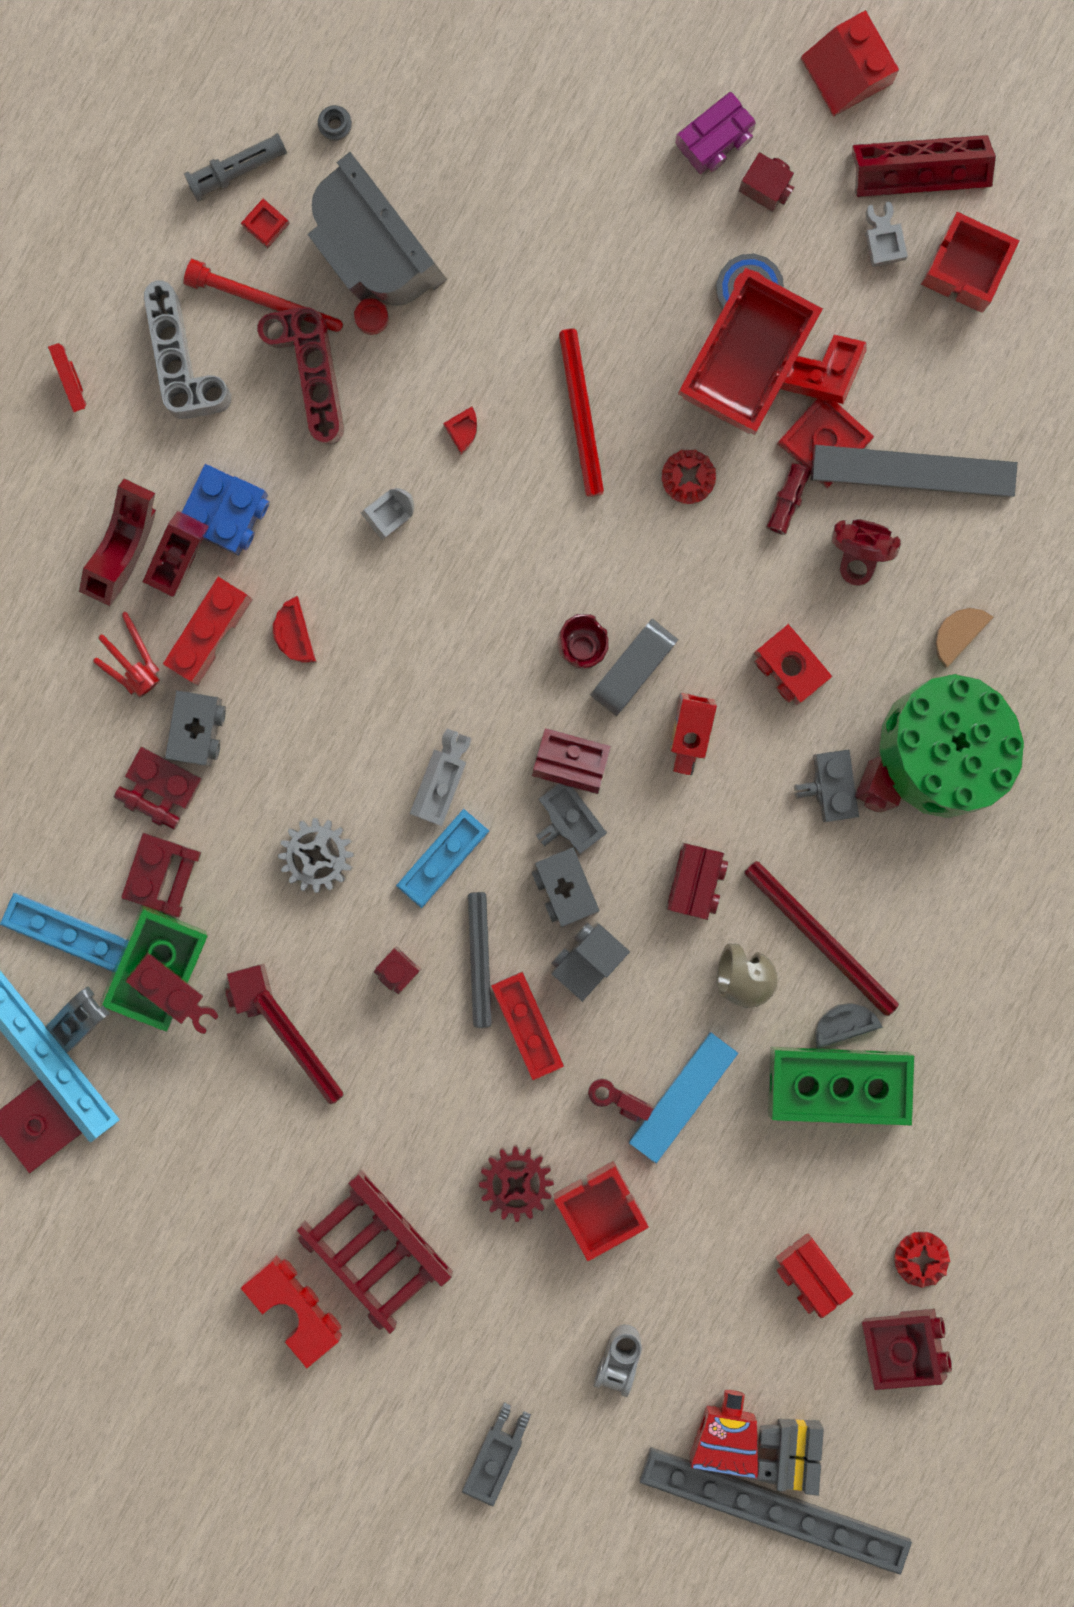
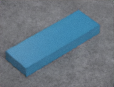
(442, 858)

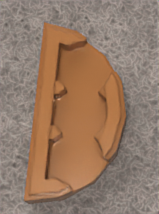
(958, 632)

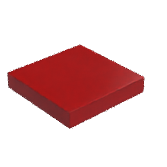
(824, 425)

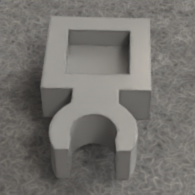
(886, 240)

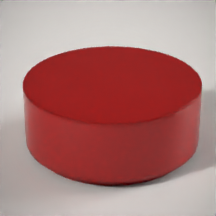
(371, 316)

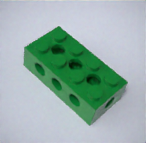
(855, 1105)

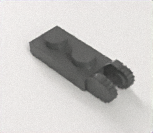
(495, 1458)

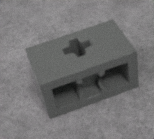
(186, 713)
(581, 901)

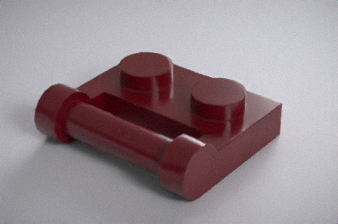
(150, 871)

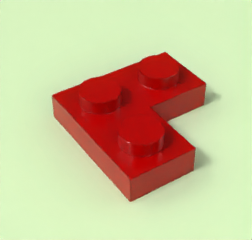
(831, 376)

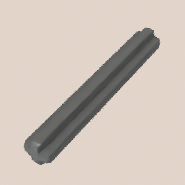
(479, 959)

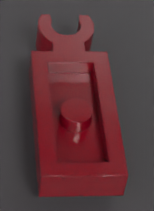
(169, 992)

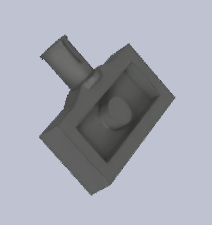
(832, 786)
(570, 818)

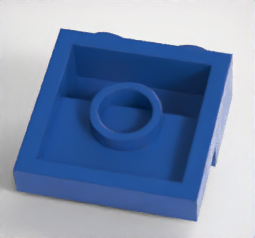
(227, 507)

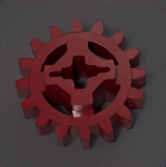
(527, 1194)

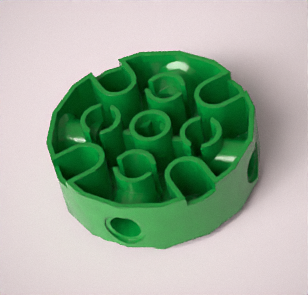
(952, 746)

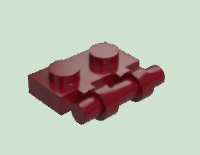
(162, 778)

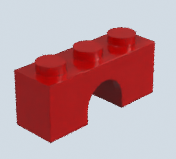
(198, 642)
(277, 1285)

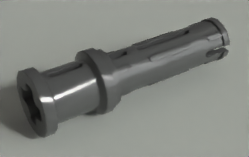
(218, 177)

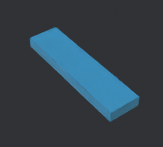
(63, 931)
(683, 1097)

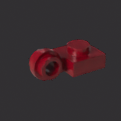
(631, 1106)

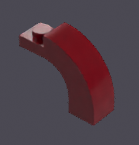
(122, 544)

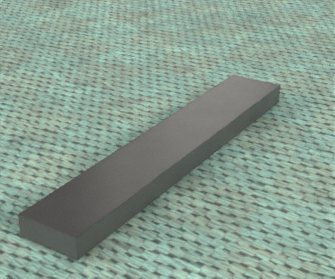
(913, 471)

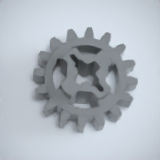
(310, 870)

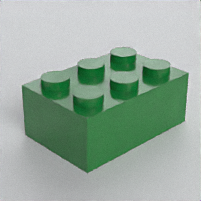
(171, 943)

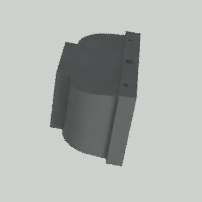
(369, 239)

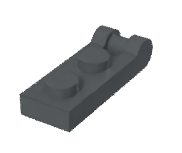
(76, 1019)

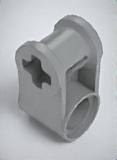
(619, 1366)

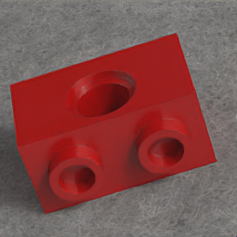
(811, 671)

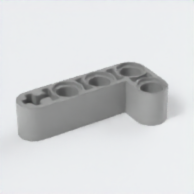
(177, 349)

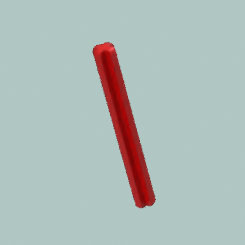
(581, 412)

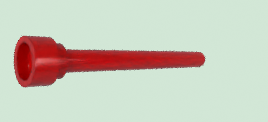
(199, 275)

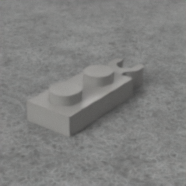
(441, 779)

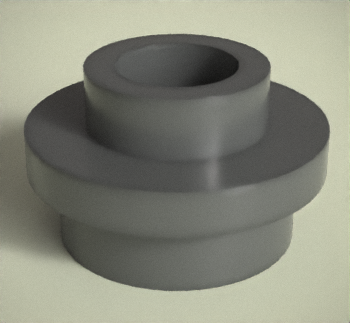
(331, 113)

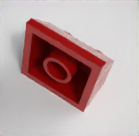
(850, 63)

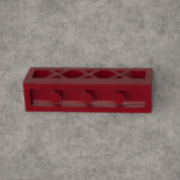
(923, 168)

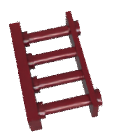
(385, 1219)

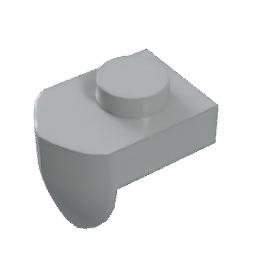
(389, 511)

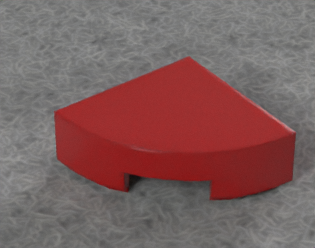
(462, 429)

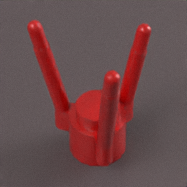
(139, 677)

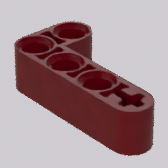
(309, 377)

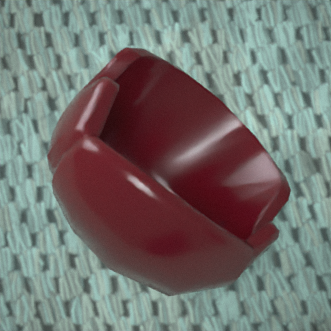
(583, 641)

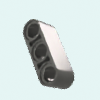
(634, 667)

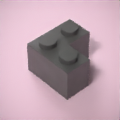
(589, 960)

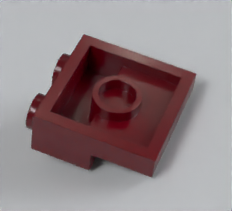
(907, 1350)

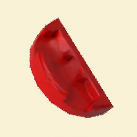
(68, 377)
(292, 632)

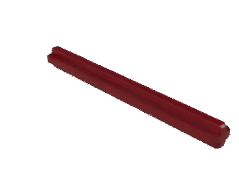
(821, 938)

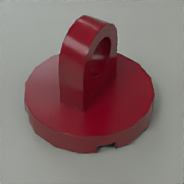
(866, 543)

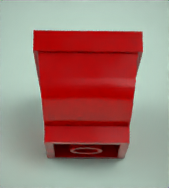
(749, 351)

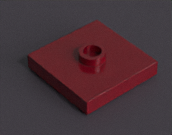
(36, 1126)

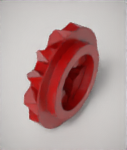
(689, 492)
(911, 1247)

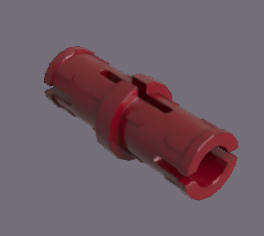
(788, 499)

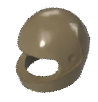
(744, 981)

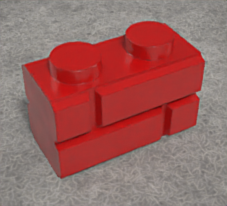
(814, 1277)

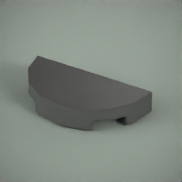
(844, 1023)

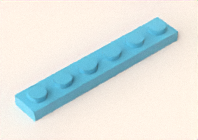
(53, 1064)

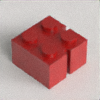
(970, 262)
(600, 1211)

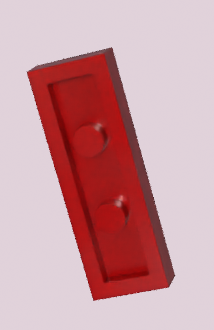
(527, 1025)

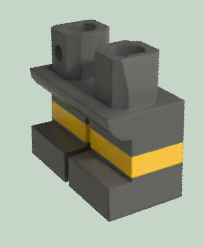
(797, 1455)

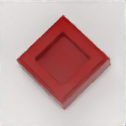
(265, 223)

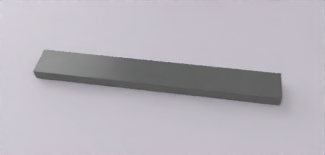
(776, 1511)

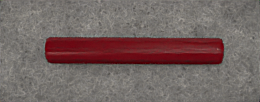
(298, 1046)

